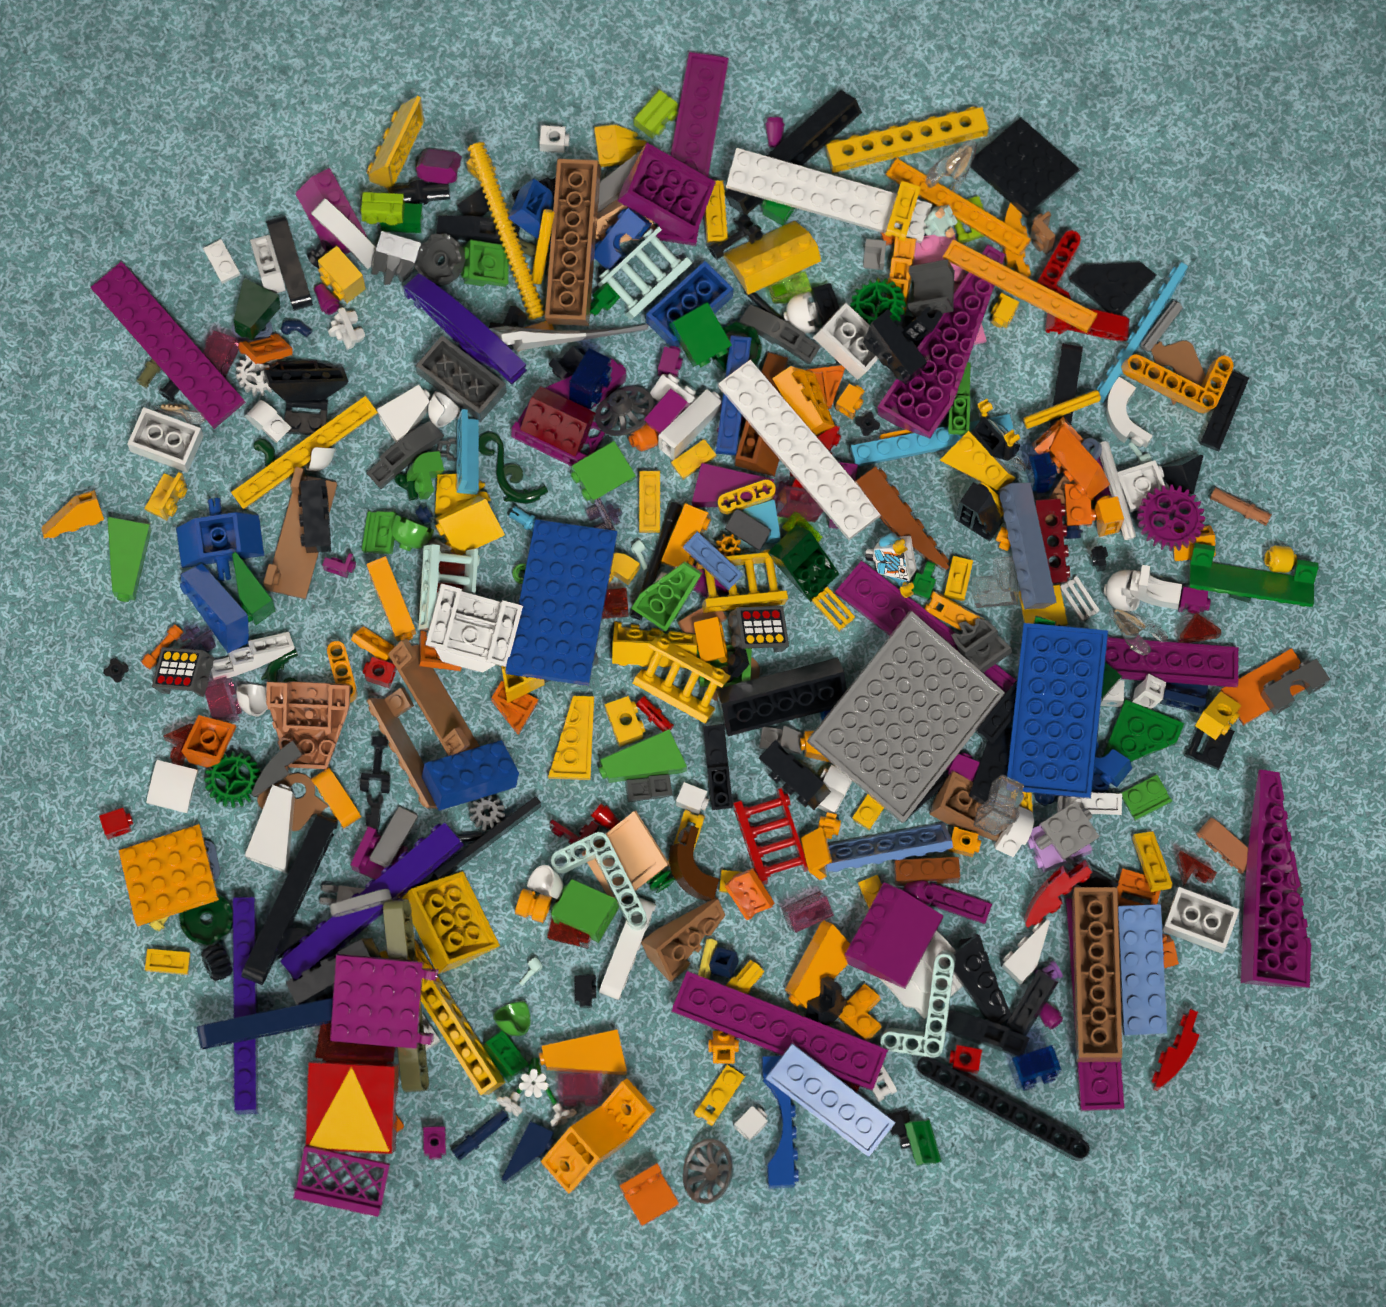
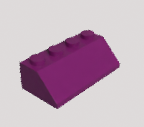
(313, 193)

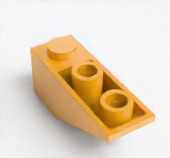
(77, 513)

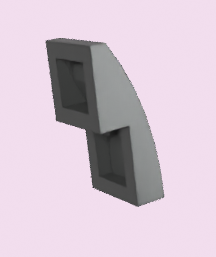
(649, 788)

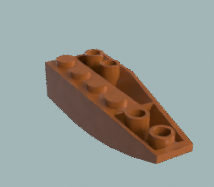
(753, 451)
(897, 515)

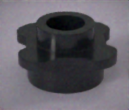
(866, 430)
(116, 676)

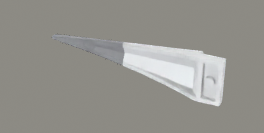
(532, 338)

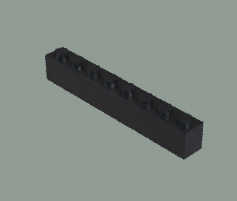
(805, 141)

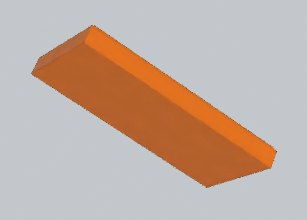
(1251, 685)

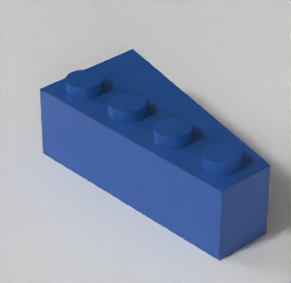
(216, 607)

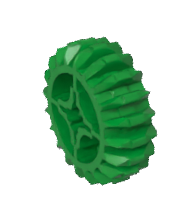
(862, 302)
(224, 777)

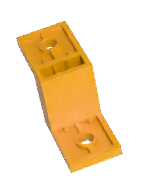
(598, 1135)

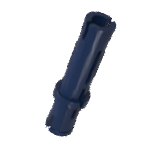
(474, 1140)

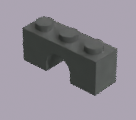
(1309, 675)

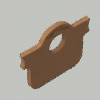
(1182, 359)
(304, 806)

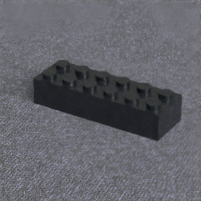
(781, 696)

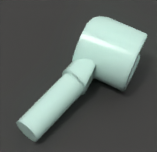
(1141, 458)
(637, 548)
(535, 966)

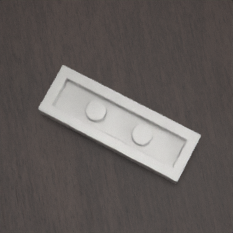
(1098, 804)

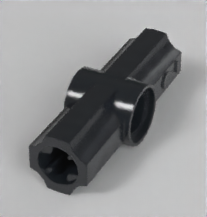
(422, 192)

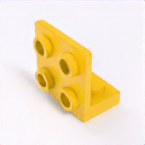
(166, 496)

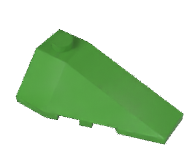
(667, 596)

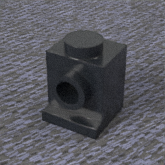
(584, 990)

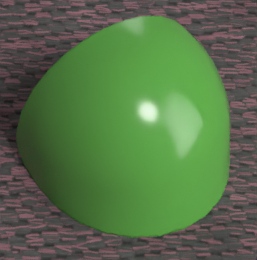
(513, 1018)

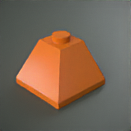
(207, 741)

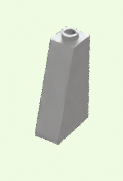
(612, 185)

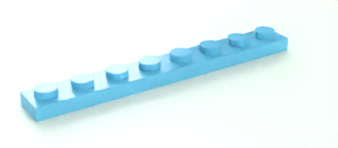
(1145, 325)
(913, 444)

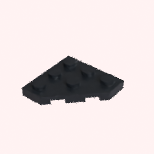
(1113, 284)

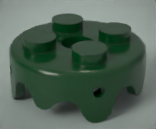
(739, 329)
(208, 934)

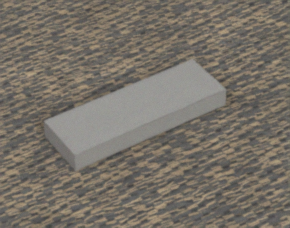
(393, 837)

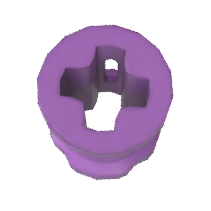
(1053, 967)

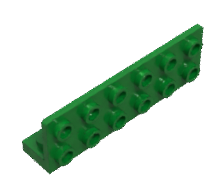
(1252, 583)

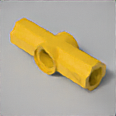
(746, 978)

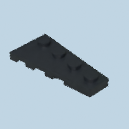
(991, 766)
(979, 980)

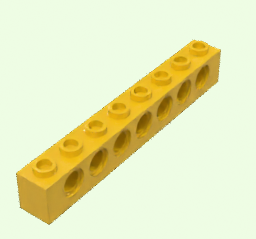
(973, 116)
(458, 1032)

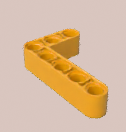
(1180, 383)

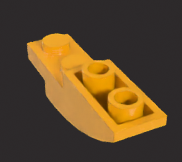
(1011, 260)

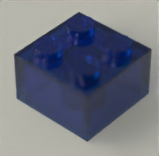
(590, 379)
(1035, 1068)

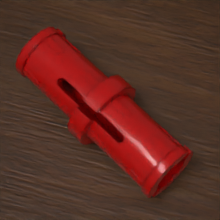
(654, 715)

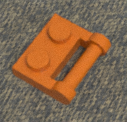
(266, 349)
(1136, 885)

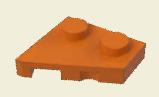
(829, 381)
(429, 658)
(515, 712)

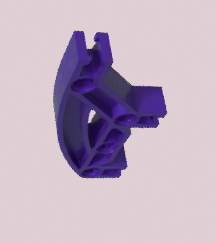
(464, 328)

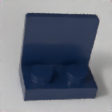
(1185, 696)

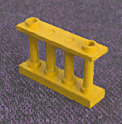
(754, 598)
(673, 695)

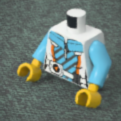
(896, 560)

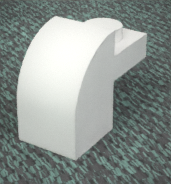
(266, 418)
(1016, 833)

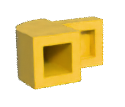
(624, 568)

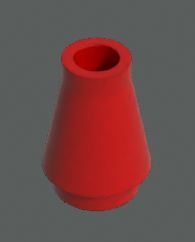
(605, 817)

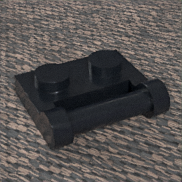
(303, 422)
(1214, 749)

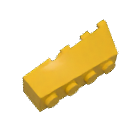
(632, 645)

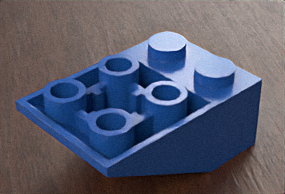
(530, 205)

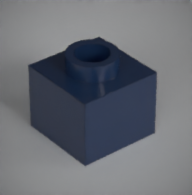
(724, 962)

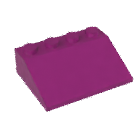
(667, 191)
(893, 936)

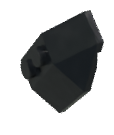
(305, 379)

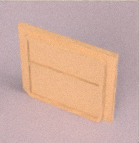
(636, 852)

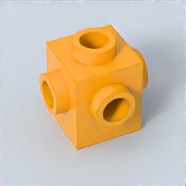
(723, 1047)

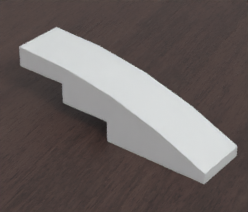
(256, 655)

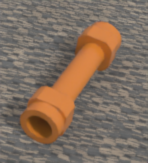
(174, 633)

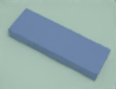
(712, 560)

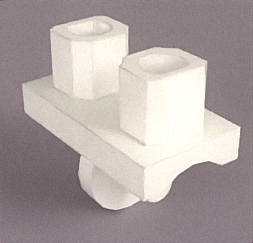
(343, 328)

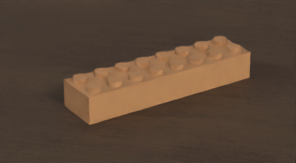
(573, 242)
(1096, 974)

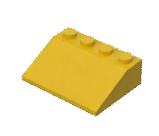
(397, 143)
(773, 257)
(450, 922)

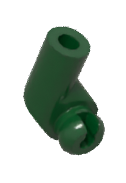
(401, 480)

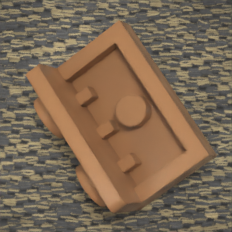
(1041, 234)

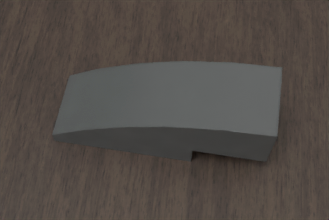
(277, 767)

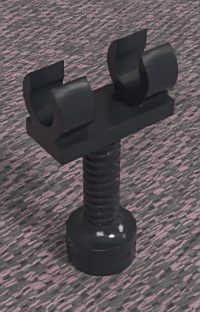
(753, 234)
(379, 744)

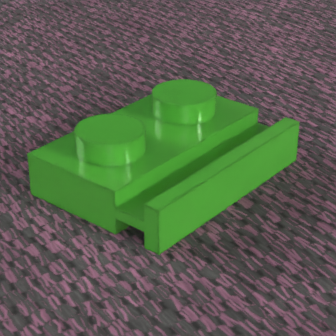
(378, 533)
(1146, 797)

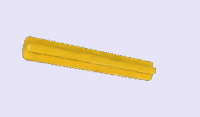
(542, 246)
(1061, 409)

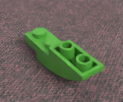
(960, 411)

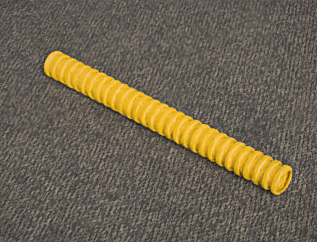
(506, 230)

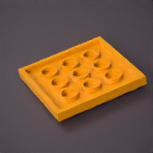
(168, 875)

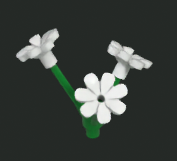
(533, 1082)

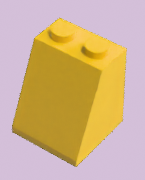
(469, 525)

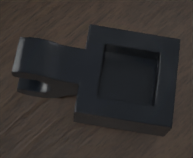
(1098, 558)
(736, 664)
(373, 819)
(900, 1118)

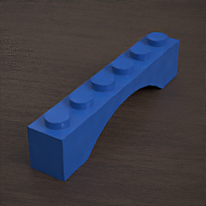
(781, 1167)

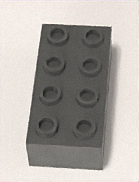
(461, 378)

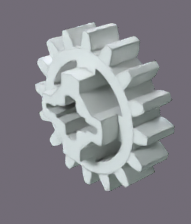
(247, 375)

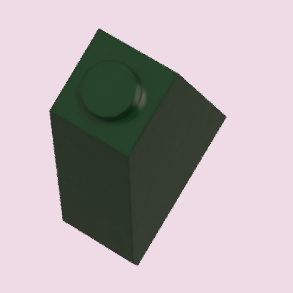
(254, 309)

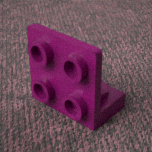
(361, 861)

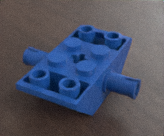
(199, 539)

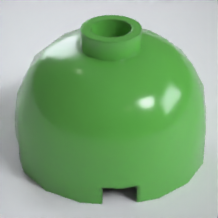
(410, 533)

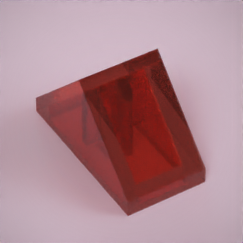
(1199, 630)

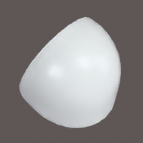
(442, 409)
(320, 458)
(252, 699)
(546, 882)

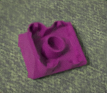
(438, 166)

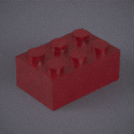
(557, 421)

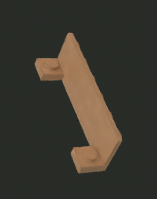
(292, 566)
(433, 699)
(387, 715)

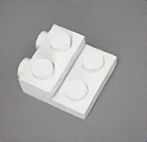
(1139, 481)

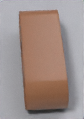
(1225, 843)

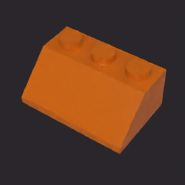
(1078, 464)

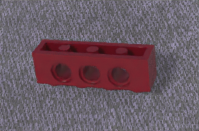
(1059, 531)

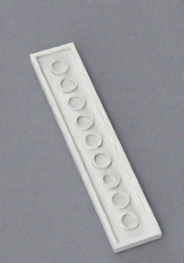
(820, 193)
(799, 449)

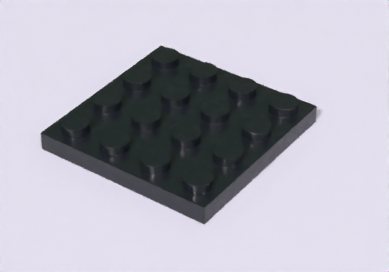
(1023, 166)

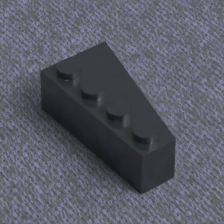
(319, 981)

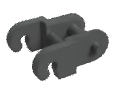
(448, 444)

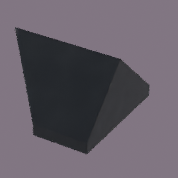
(1183, 472)

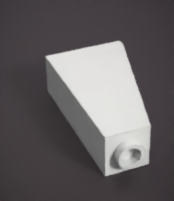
(689, 424)
(273, 832)

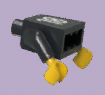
(994, 437)

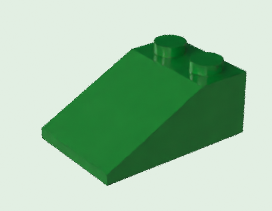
(251, 594)

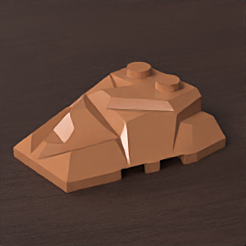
(310, 715)

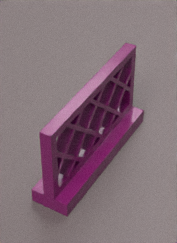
(550, 450)
(337, 1199)

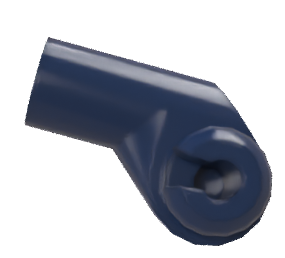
(295, 325)

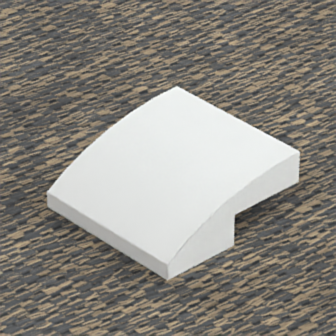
(172, 786)

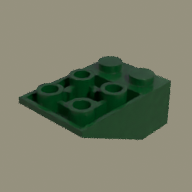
(804, 562)

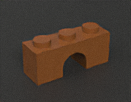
(931, 869)

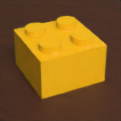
(341, 275)

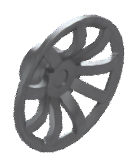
(621, 405)
(712, 1173)

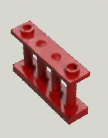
(750, 832)

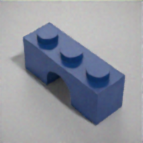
(608, 251)
(1112, 767)

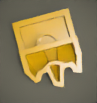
(616, 144)
(447, 495)

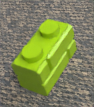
(656, 114)
(382, 208)

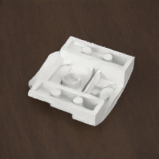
(472, 629)
(919, 987)

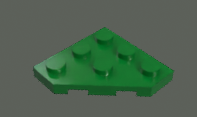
(1142, 732)

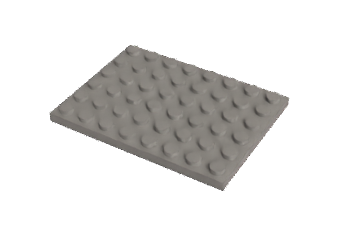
(906, 717)

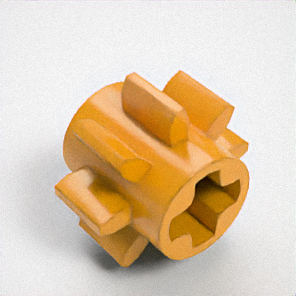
(1003, 539)
(728, 540)
(830, 824)

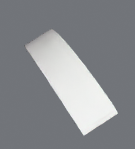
(345, 232)

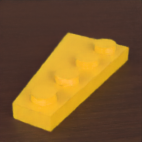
(575, 744)

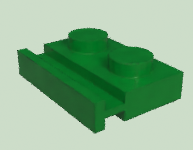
(923, 1142)

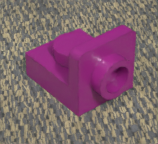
(337, 566)

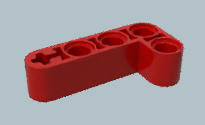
(1057, 267)
(1104, 326)

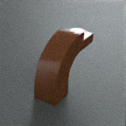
(685, 870)

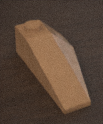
(675, 942)

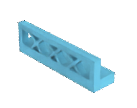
(467, 454)

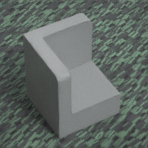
(874, 254)

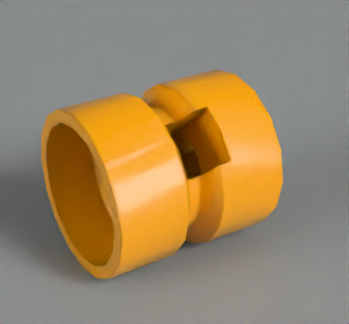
(533, 905)

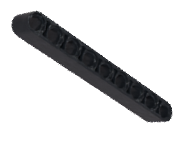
(289, 899)
(1013, 1109)

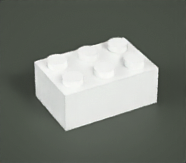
(843, 339)
(165, 439)
(1200, 920)

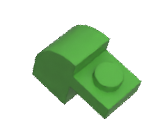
(423, 470)

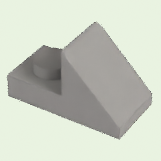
(787, 738)

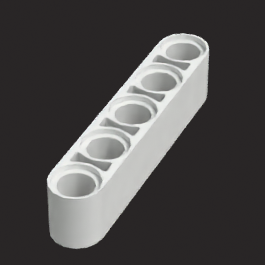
(625, 954)

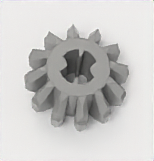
(496, 813)

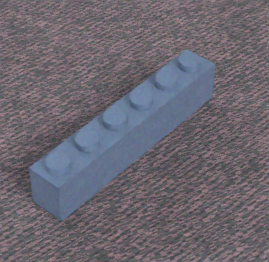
(1027, 546)

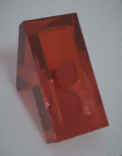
(179, 738)
(1189, 865)

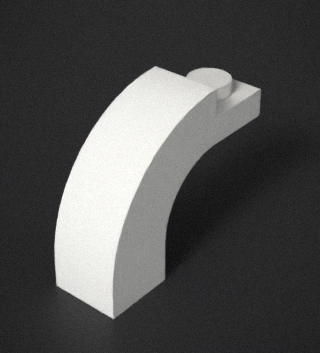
(1117, 416)
(1153, 590)

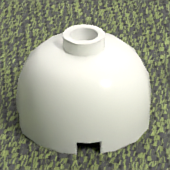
(800, 312)
(1119, 593)

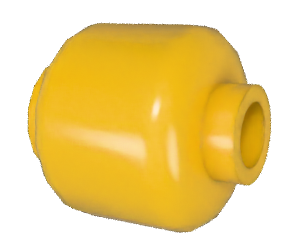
(1280, 558)

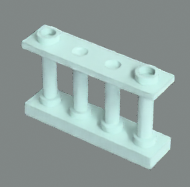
(647, 291)
(431, 578)

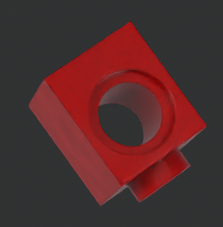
(384, 680)
(116, 823)
(973, 1053)

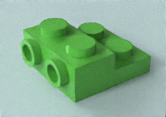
(485, 264)

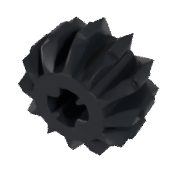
(216, 962)

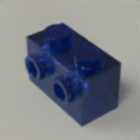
(1041, 472)

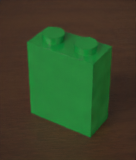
(701, 335)

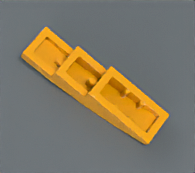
(902, 258)

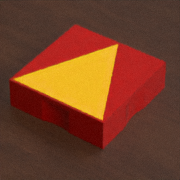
(352, 1107)

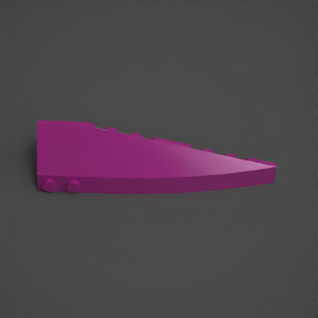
(931, 394)
(1273, 918)

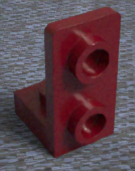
(586, 831)

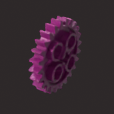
(1175, 500)

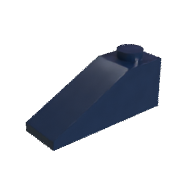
(530, 1148)

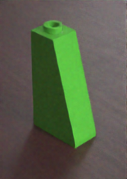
(127, 555)
(647, 758)

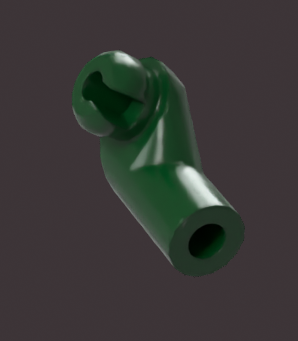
(265, 447)

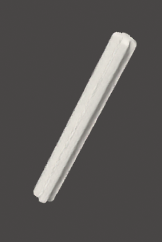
(1116, 489)

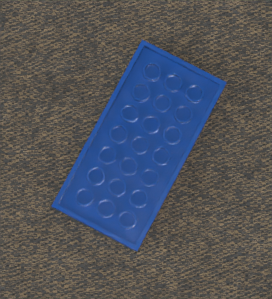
(562, 602)
(1057, 709)

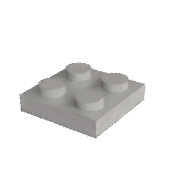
(1069, 830)

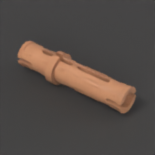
(1236, 504)

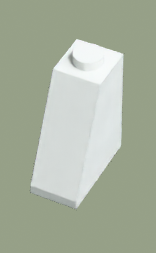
(404, 412)

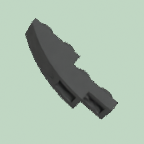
(780, 332)
(404, 452)

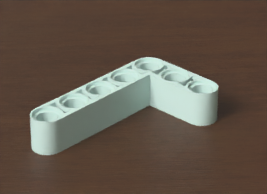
(609, 873)
(934, 1013)

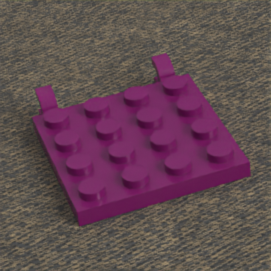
(379, 1001)

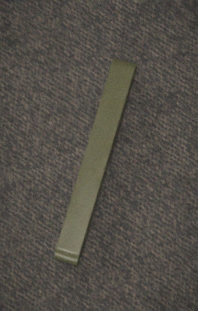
(402, 946)

